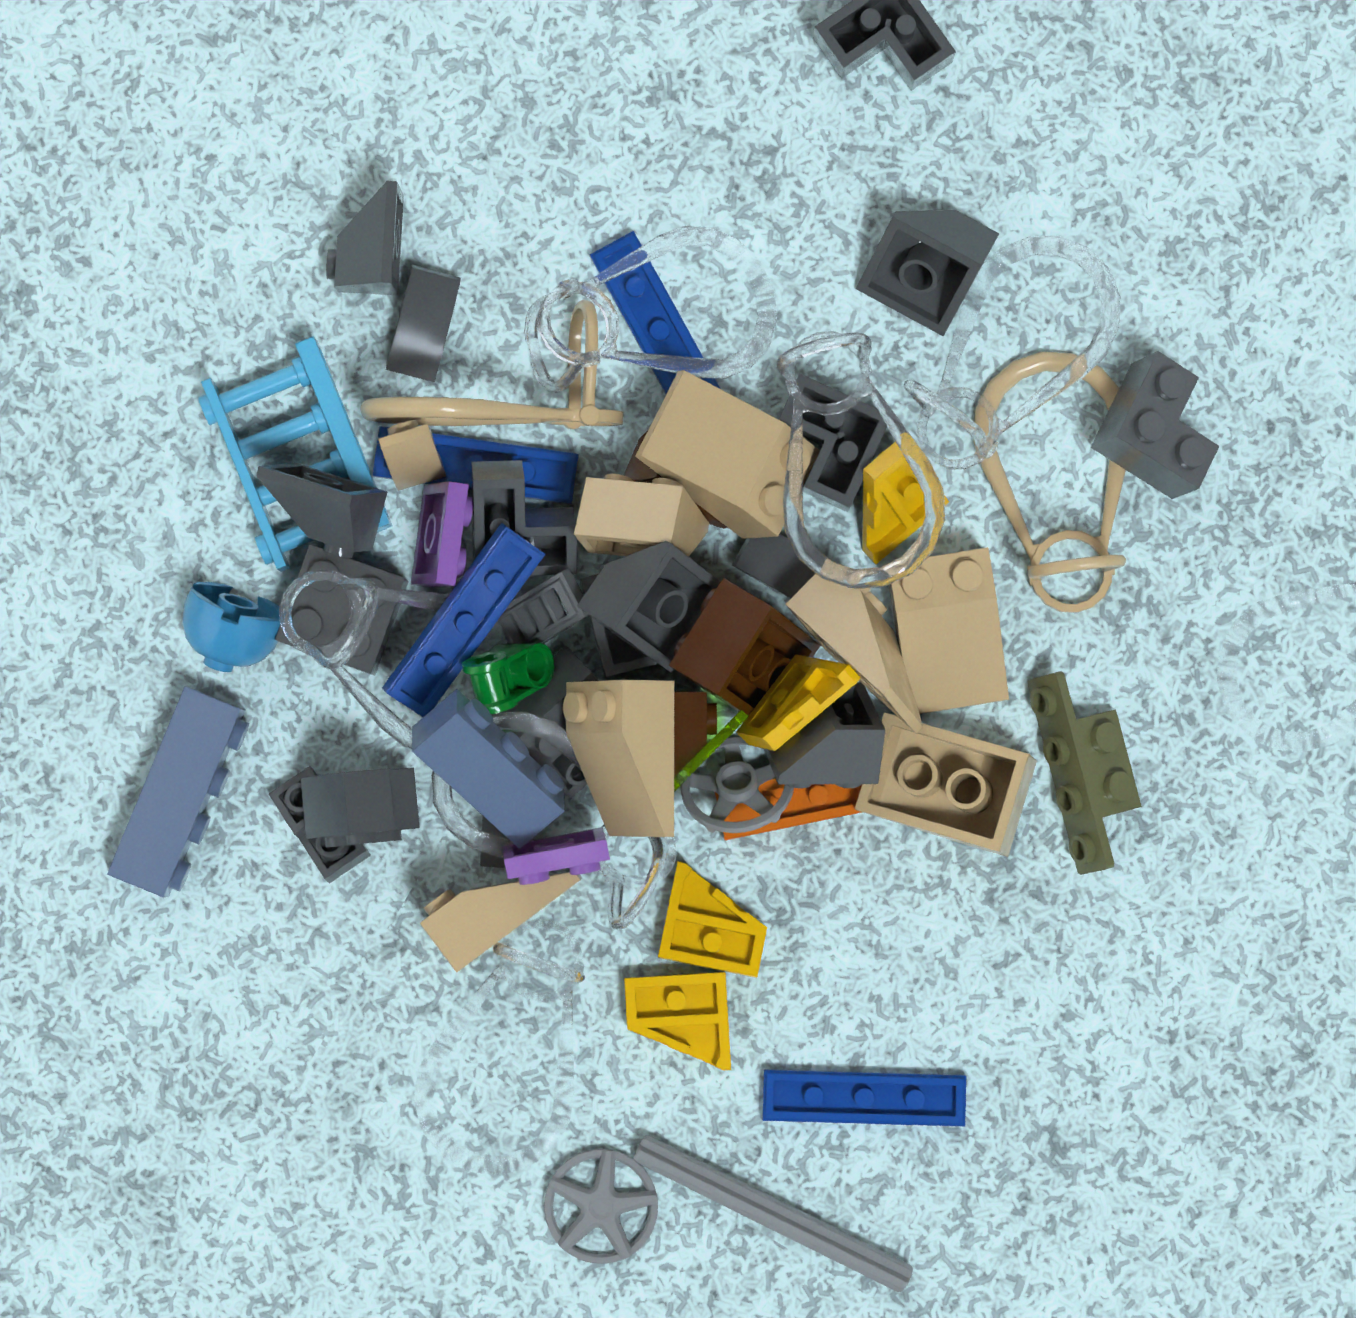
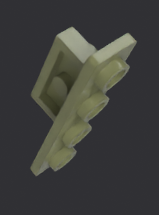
(1087, 769)

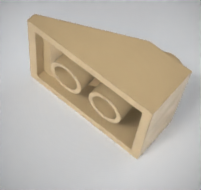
(723, 455)
(951, 631)
(856, 634)
(626, 751)
(949, 786)
(482, 916)

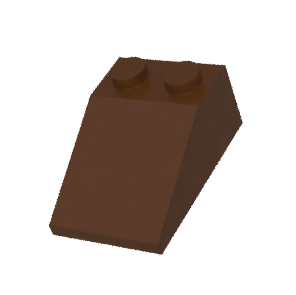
(739, 647)

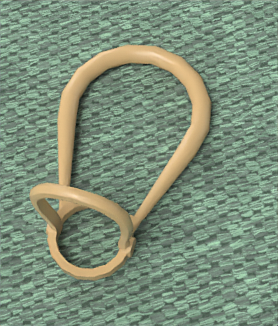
(475, 412)
(998, 480)

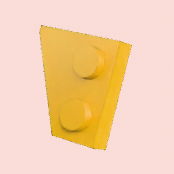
(890, 503)
(795, 699)
(709, 928)
(682, 1013)

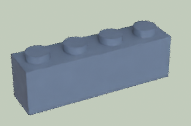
(177, 792)

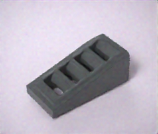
(539, 614)

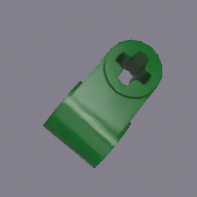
(509, 673)

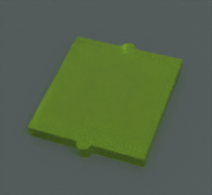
(709, 749)

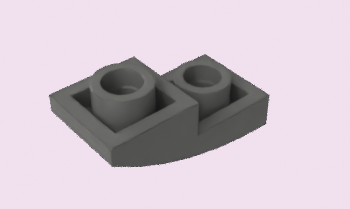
(423, 323)
(773, 564)
(330, 861)

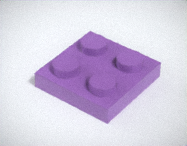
(439, 536)
(577, 851)

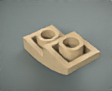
(411, 455)

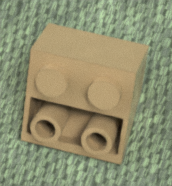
(631, 516)

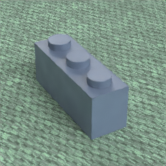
(489, 768)

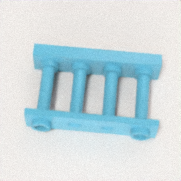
(325, 416)

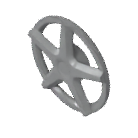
(735, 784)
(601, 1206)

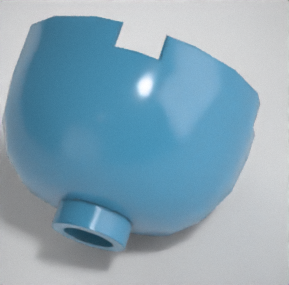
(228, 626)

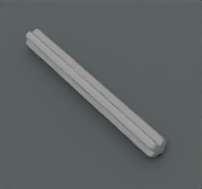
(773, 1213)

